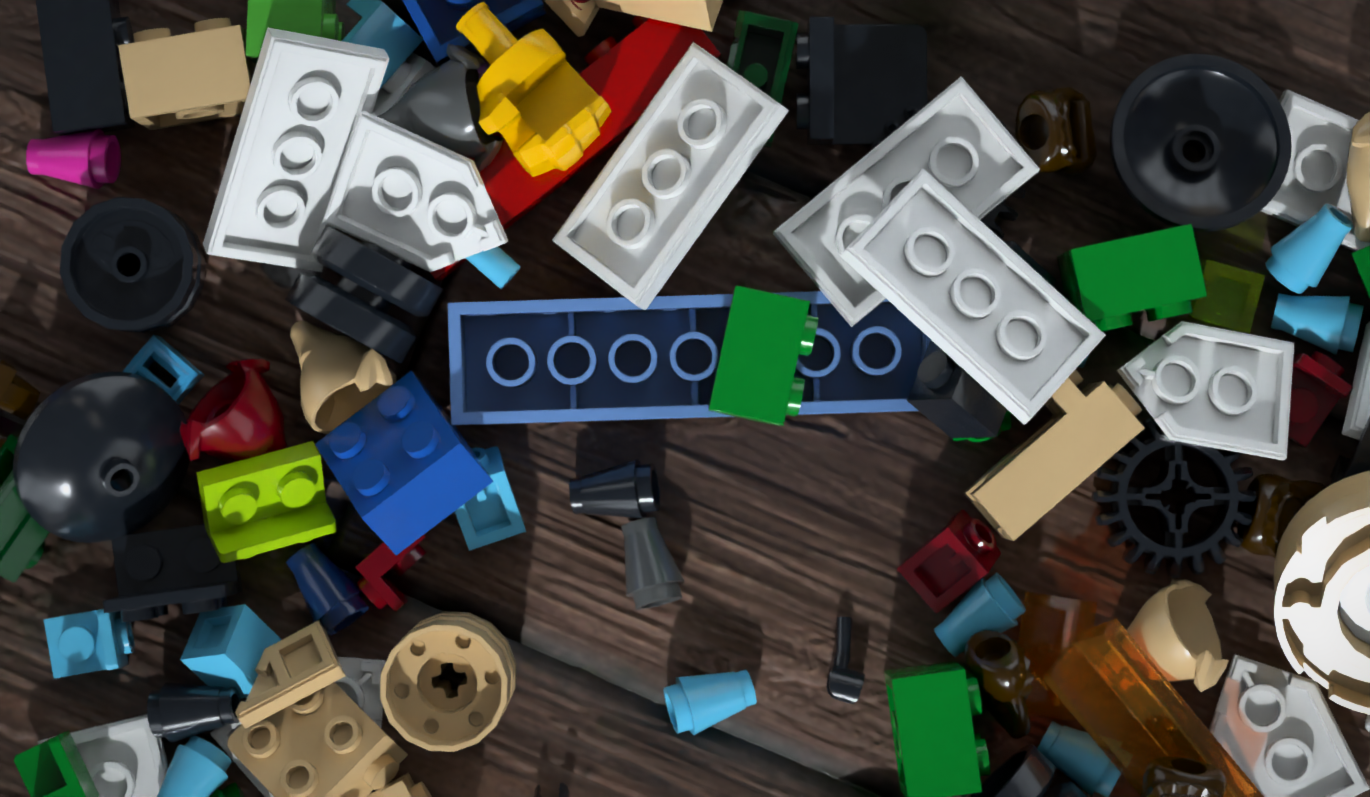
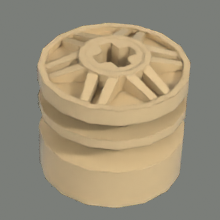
(428, 708)

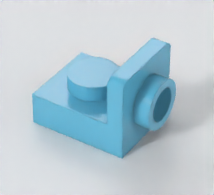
(494, 510)
(88, 642)

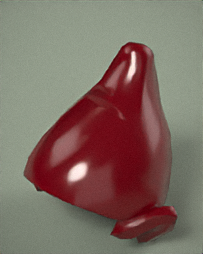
(236, 416)

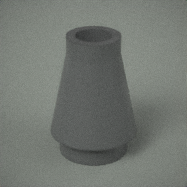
(649, 566)

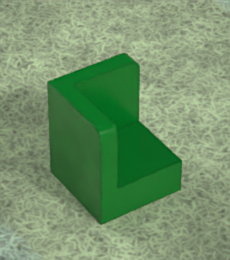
(55, 769)

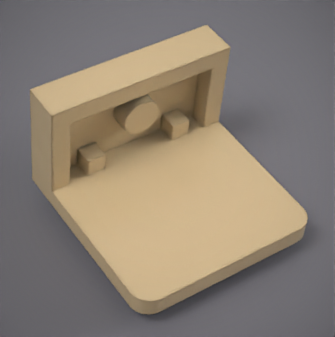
(318, 749)

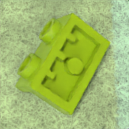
(265, 502)

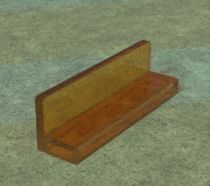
(1134, 708)

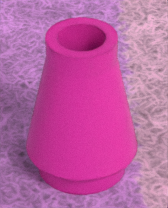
(80, 158)

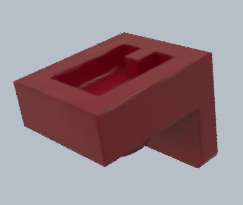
(1313, 394)
(951, 561)
(375, 582)

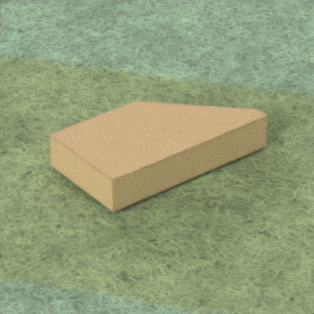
(290, 673)

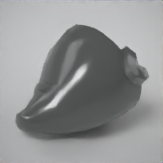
(447, 109)

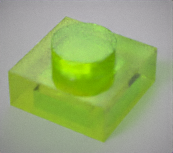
(1229, 298)

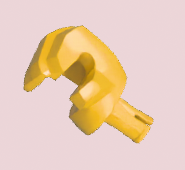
(532, 94)

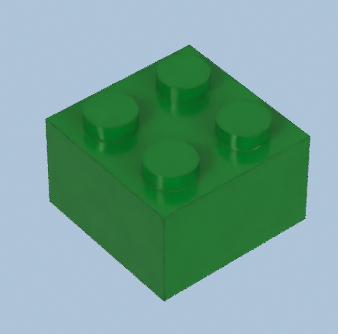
(1133, 275)
(761, 356)
(935, 731)

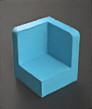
(383, 30)
(228, 647)

